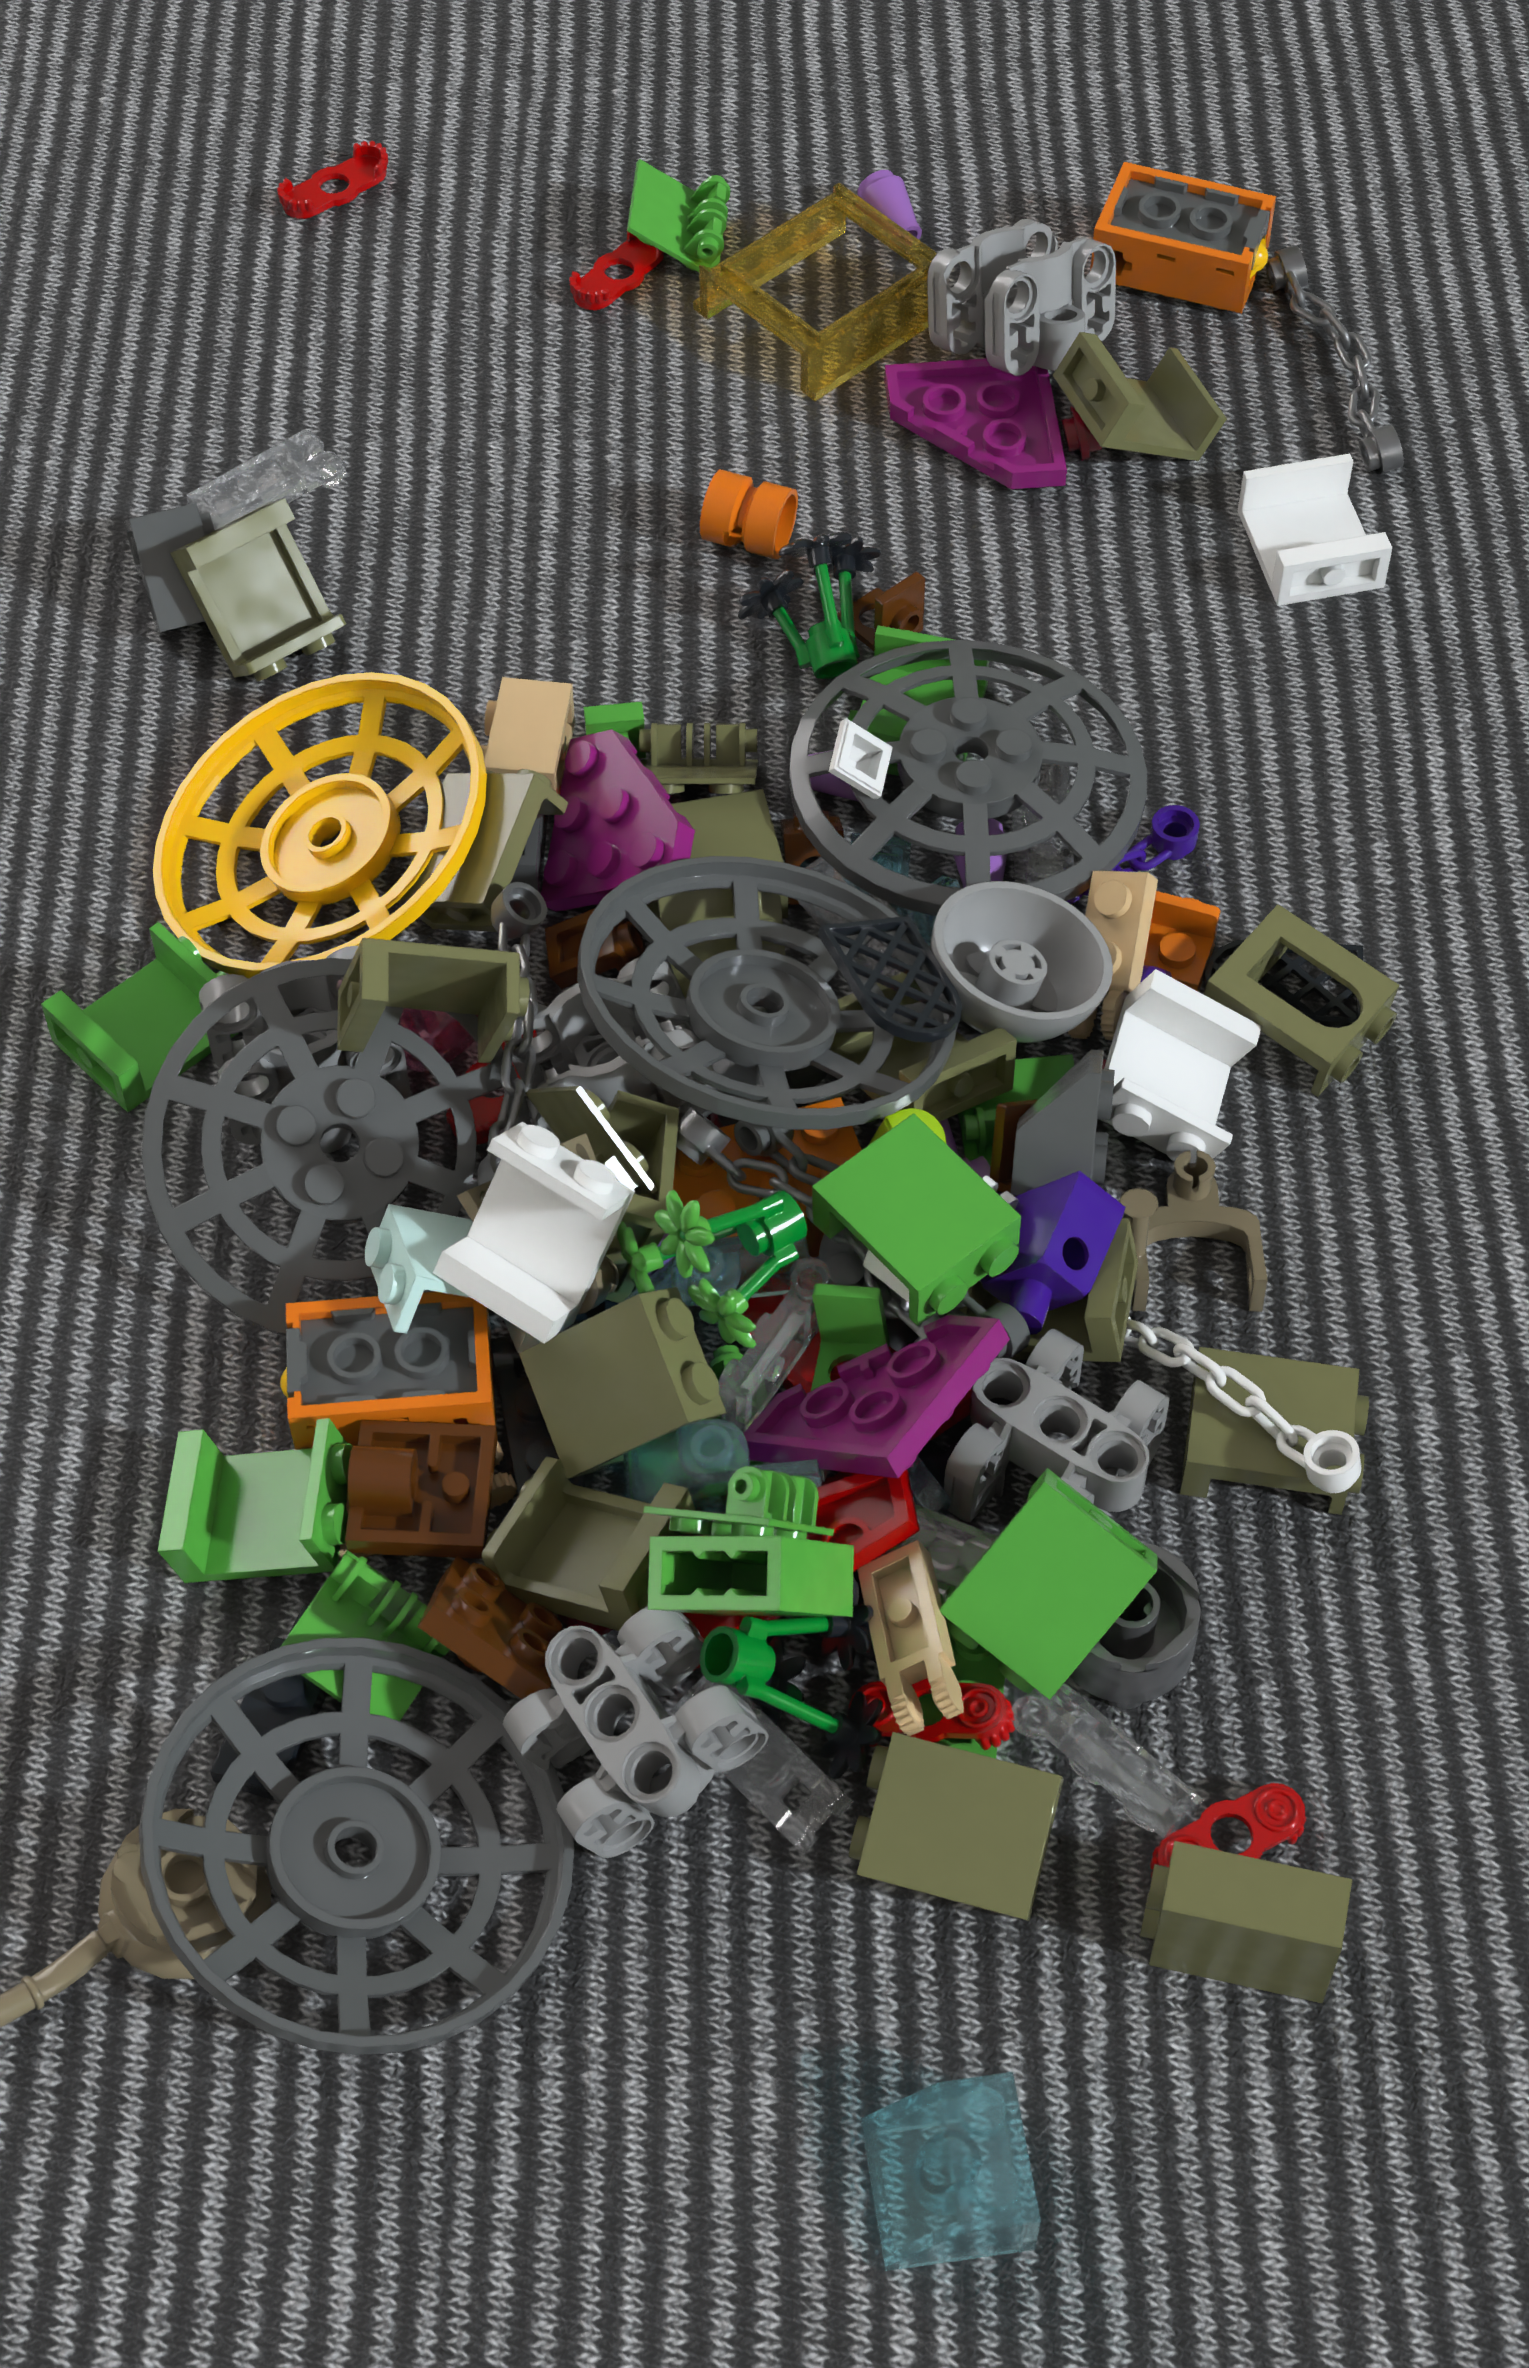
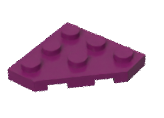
(982, 417)
(612, 823)
(882, 1404)

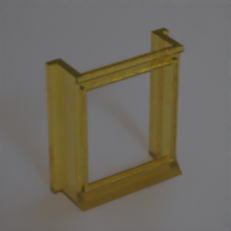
(855, 338)

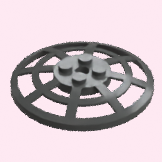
(970, 788)
(726, 986)
(292, 1136)
(359, 1805)

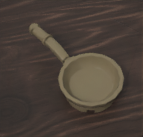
(130, 1927)

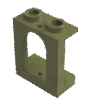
(1327, 1049)

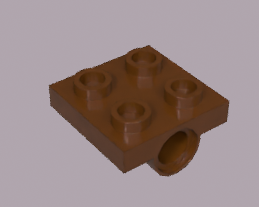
(420, 1489)
(491, 1627)

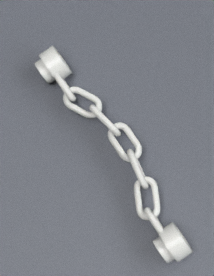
(1320, 1451)

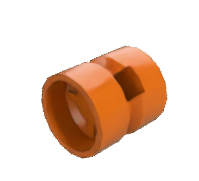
(741, 512)

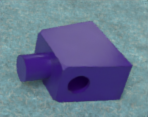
(1061, 1247)

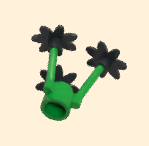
(830, 643)
(759, 1671)

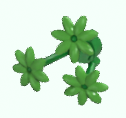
(763, 1228)

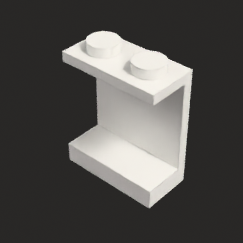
(1310, 531)
(1174, 1066)
(537, 1232)

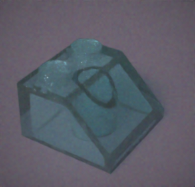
(951, 2174)

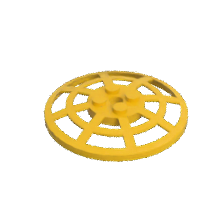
(315, 814)

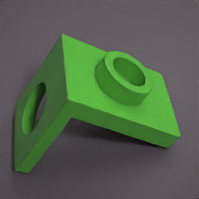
(849, 1325)

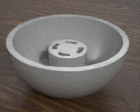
(1021, 959)

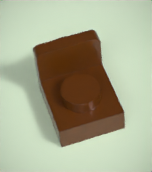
(564, 941)

